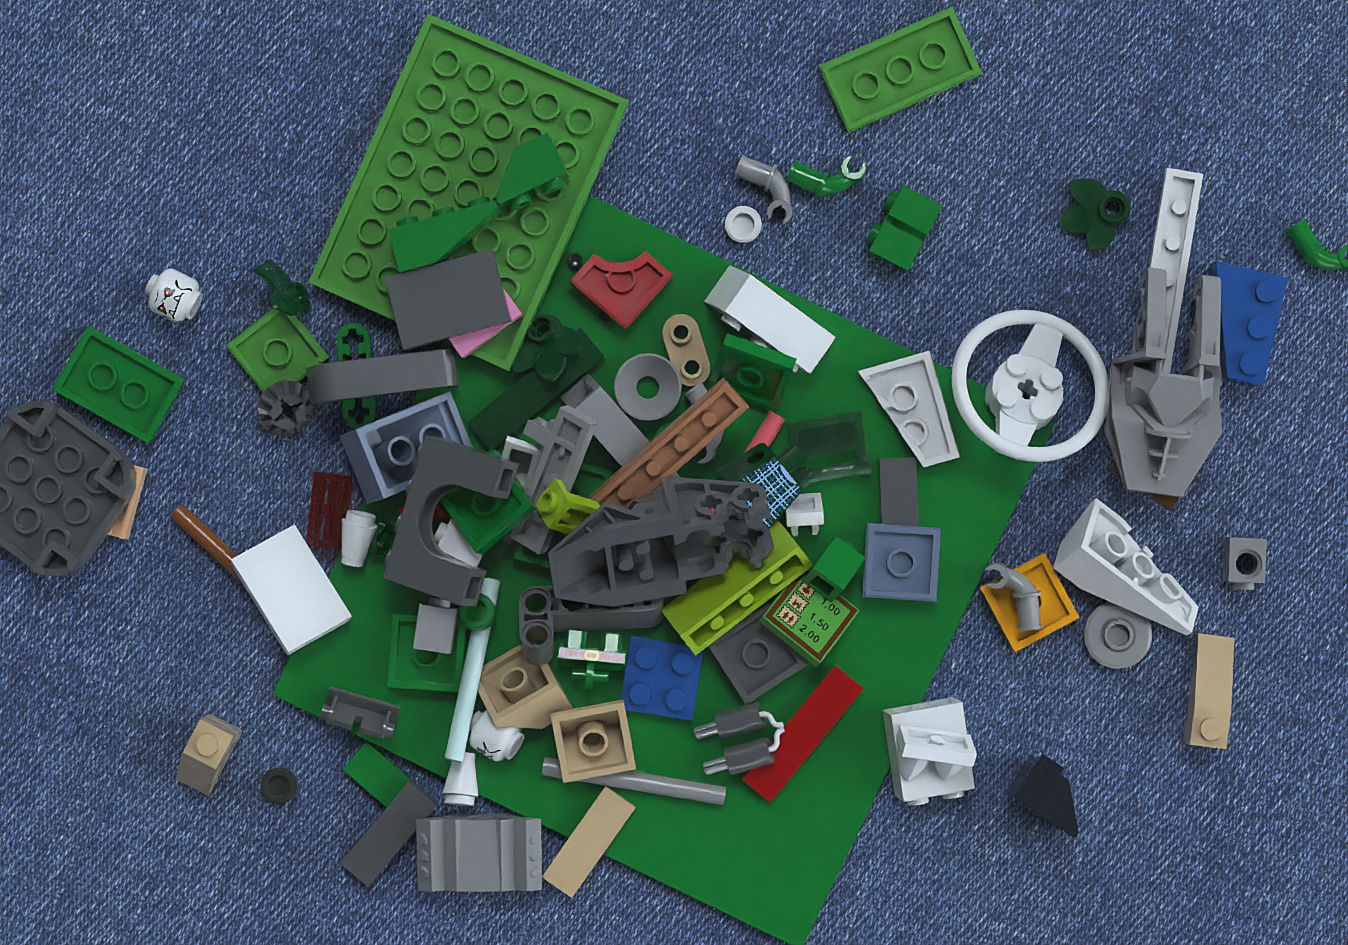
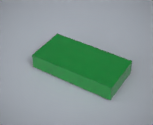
(376, 774)

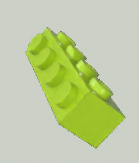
(707, 599)

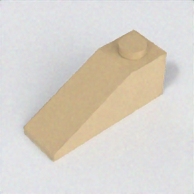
(1210, 692)

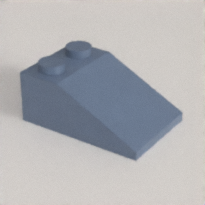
(387, 449)

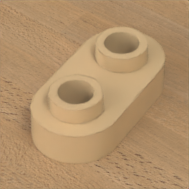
(687, 349)

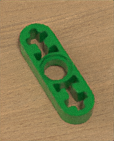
(345, 349)

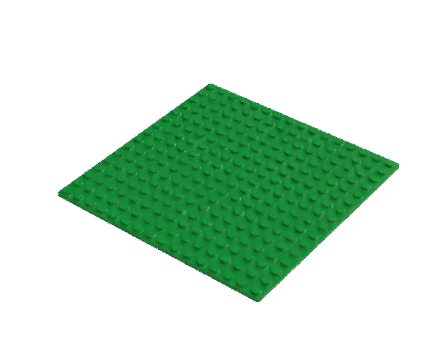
(748, 855)

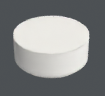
(743, 224)

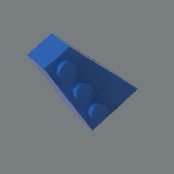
(1248, 321)

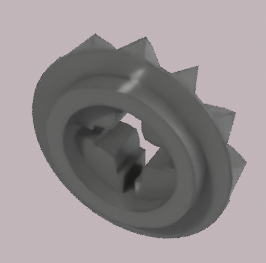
(270, 407)

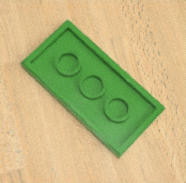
(899, 70)

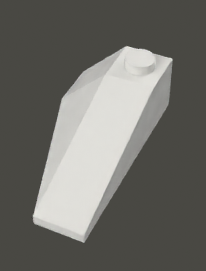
(1111, 565)

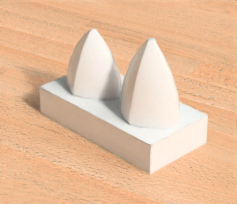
(946, 748)

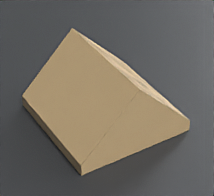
(593, 741)

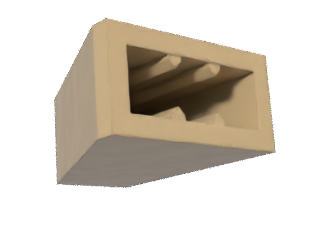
(207, 753)

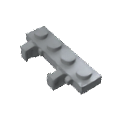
(563, 451)

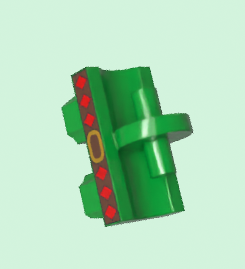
(576, 656)

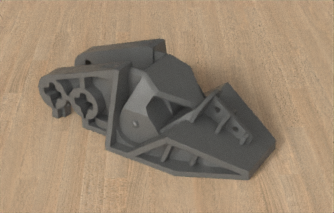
(661, 542)

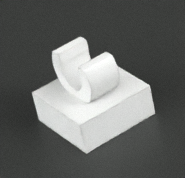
(804, 511)

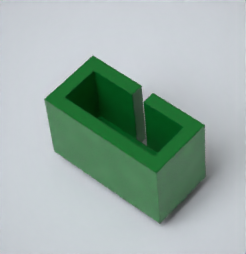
(903, 228)

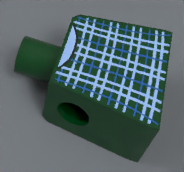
(771, 472)

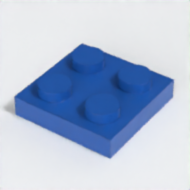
(661, 678)

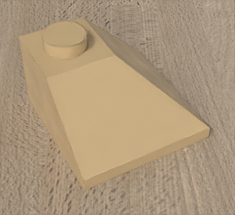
(521, 692)

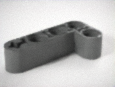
(381, 376)
(559, 619)

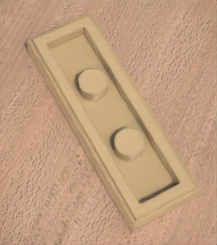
(588, 841)

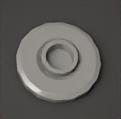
(1117, 636)

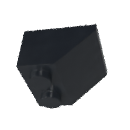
(1046, 792)

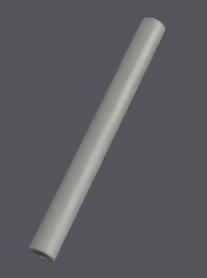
(648, 783)

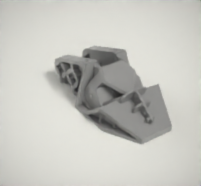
(1163, 421)

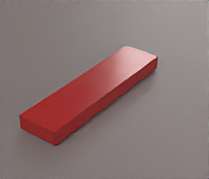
(805, 732)

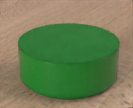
(479, 616)

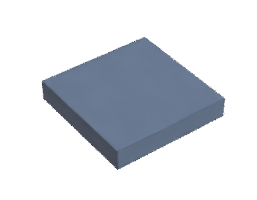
(901, 562)

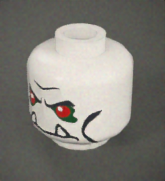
(173, 295)
(492, 740)

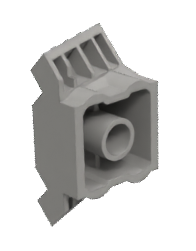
(479, 853)

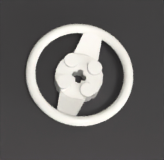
(1034, 373)

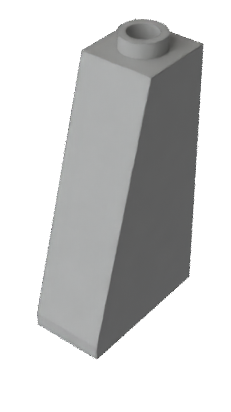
(613, 427)

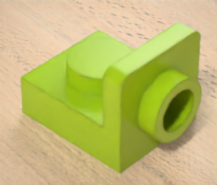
(562, 509)

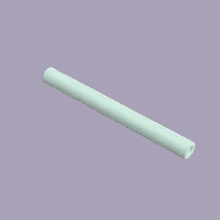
(470, 682)

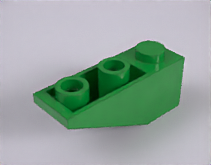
(441, 236)

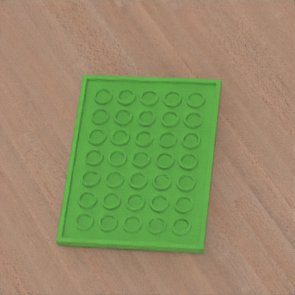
(450, 142)

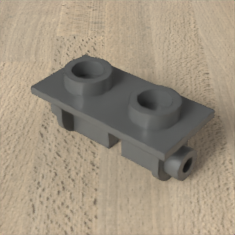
(345, 707)

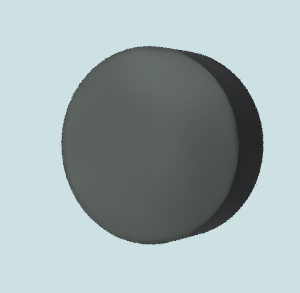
(279, 785)

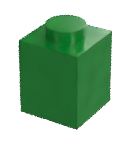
(834, 569)

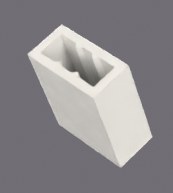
(941, 715)

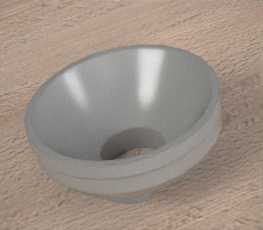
(653, 366)

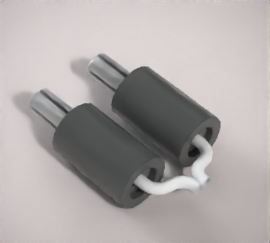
(745, 755)

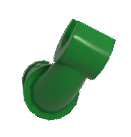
(824, 184)
(1313, 252)

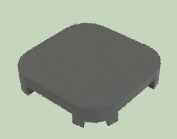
(58, 488)

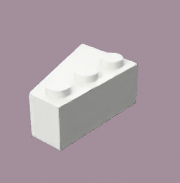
(769, 318)

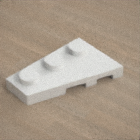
(916, 405)

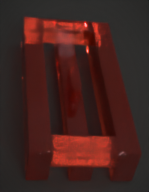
(334, 510)

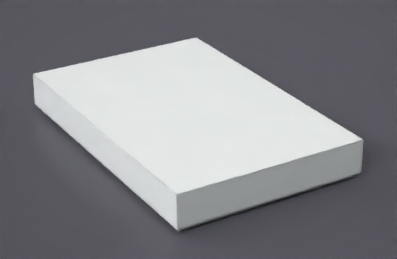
(290, 589)

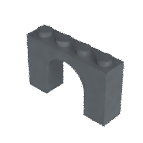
(415, 554)

